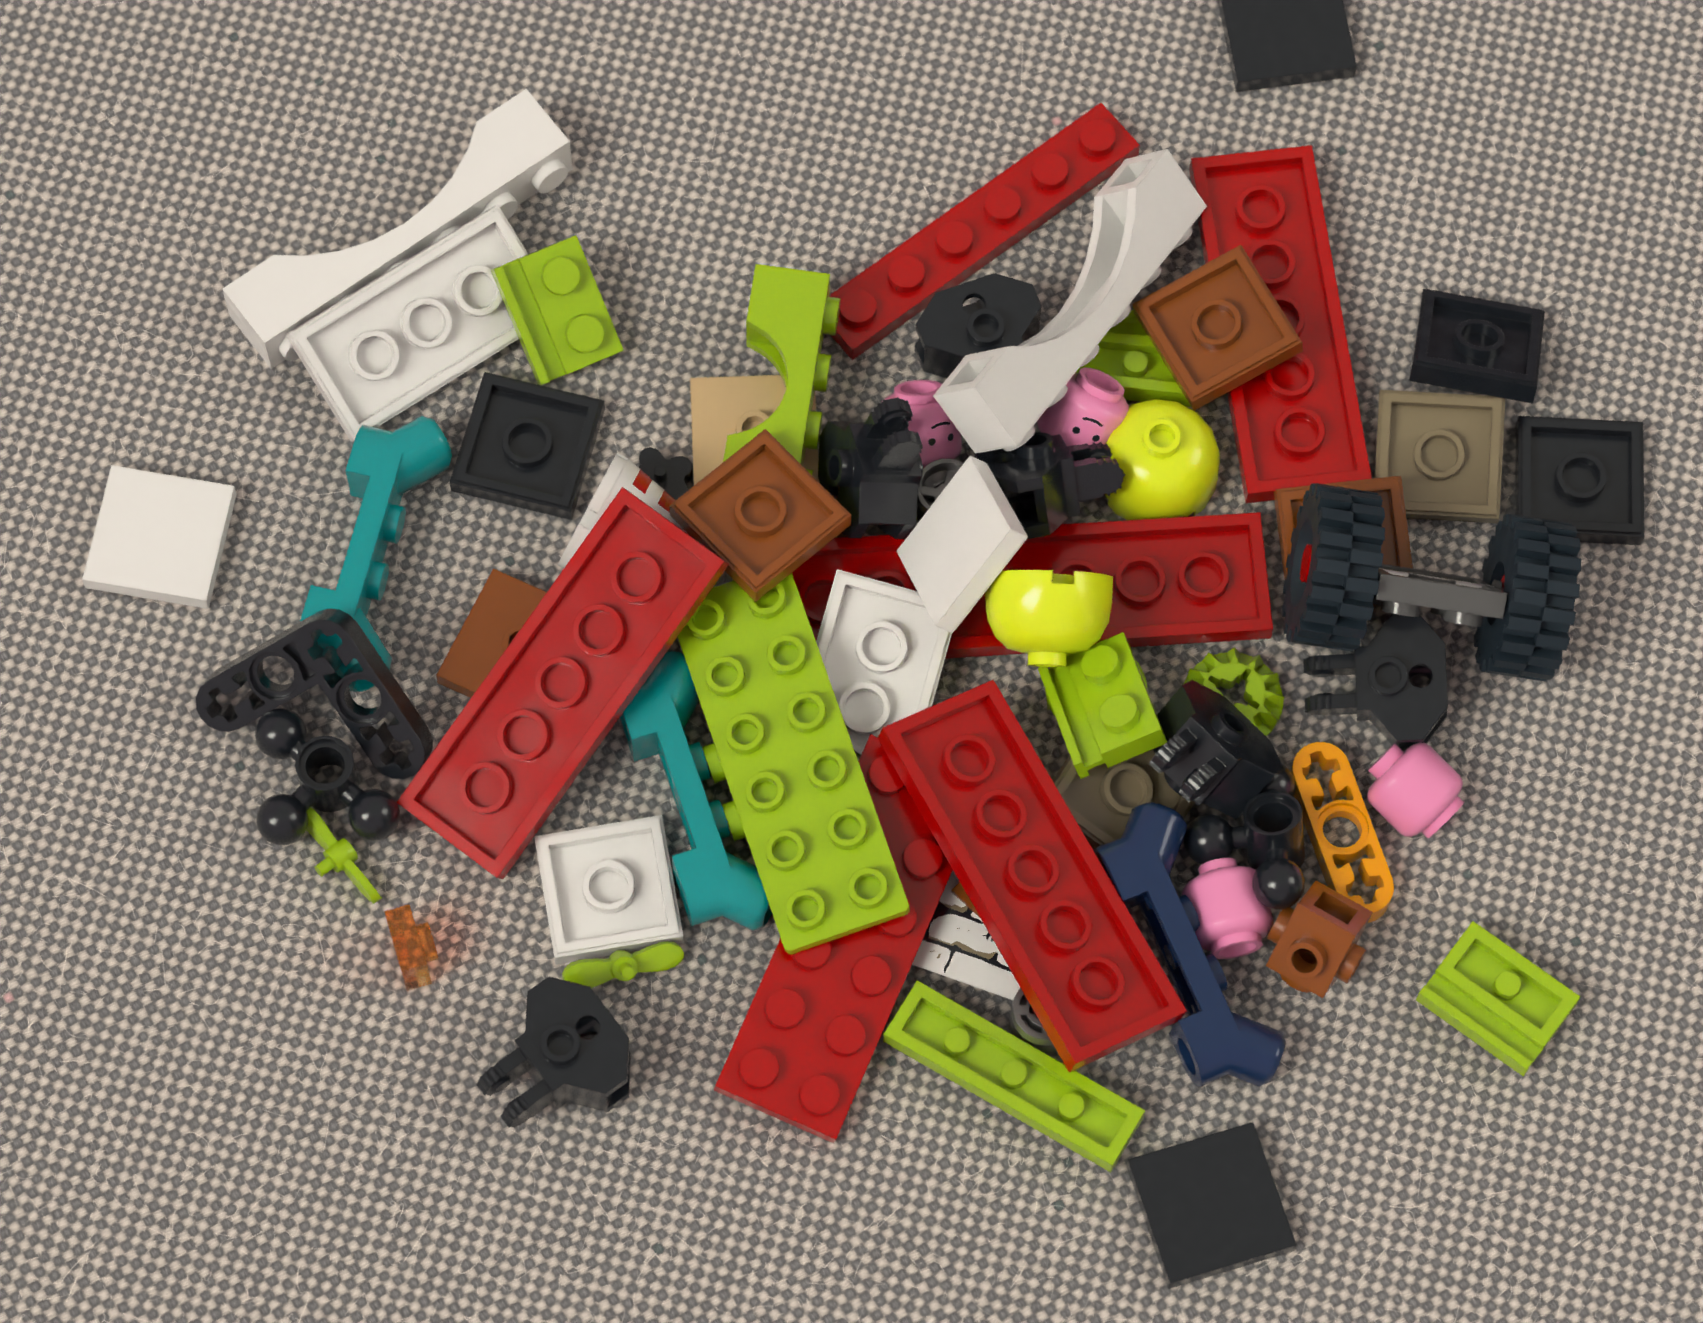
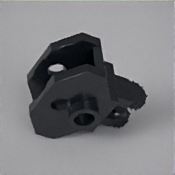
(1002, 317)
(874, 468)
(1049, 479)
(1382, 679)
(1213, 751)
(559, 1058)

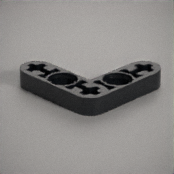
(318, 666)

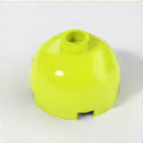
(1166, 461)
(1048, 613)

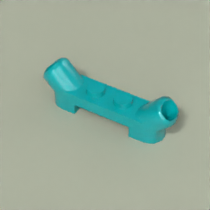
(379, 471)
(705, 876)

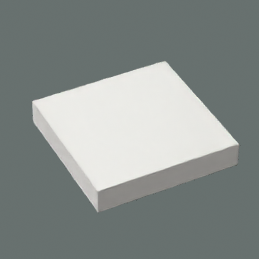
(159, 537)
(961, 544)
(608, 889)

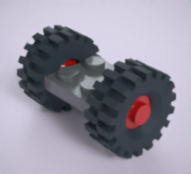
(1518, 606)

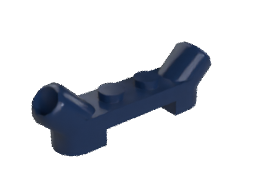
(1211, 1038)

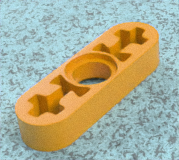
(1341, 784)

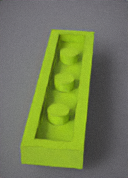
(1013, 1076)

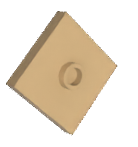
(729, 407)

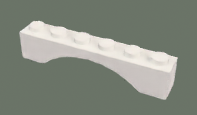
(507, 162)
(1136, 225)

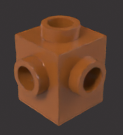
(1318, 940)

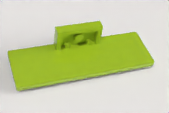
(789, 766)

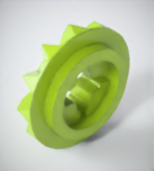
(1261, 685)

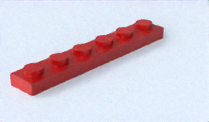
(980, 228)

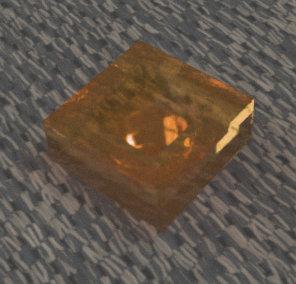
(412, 946)

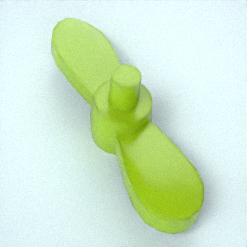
(338, 856)
(624, 965)

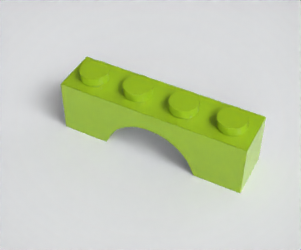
(787, 326)

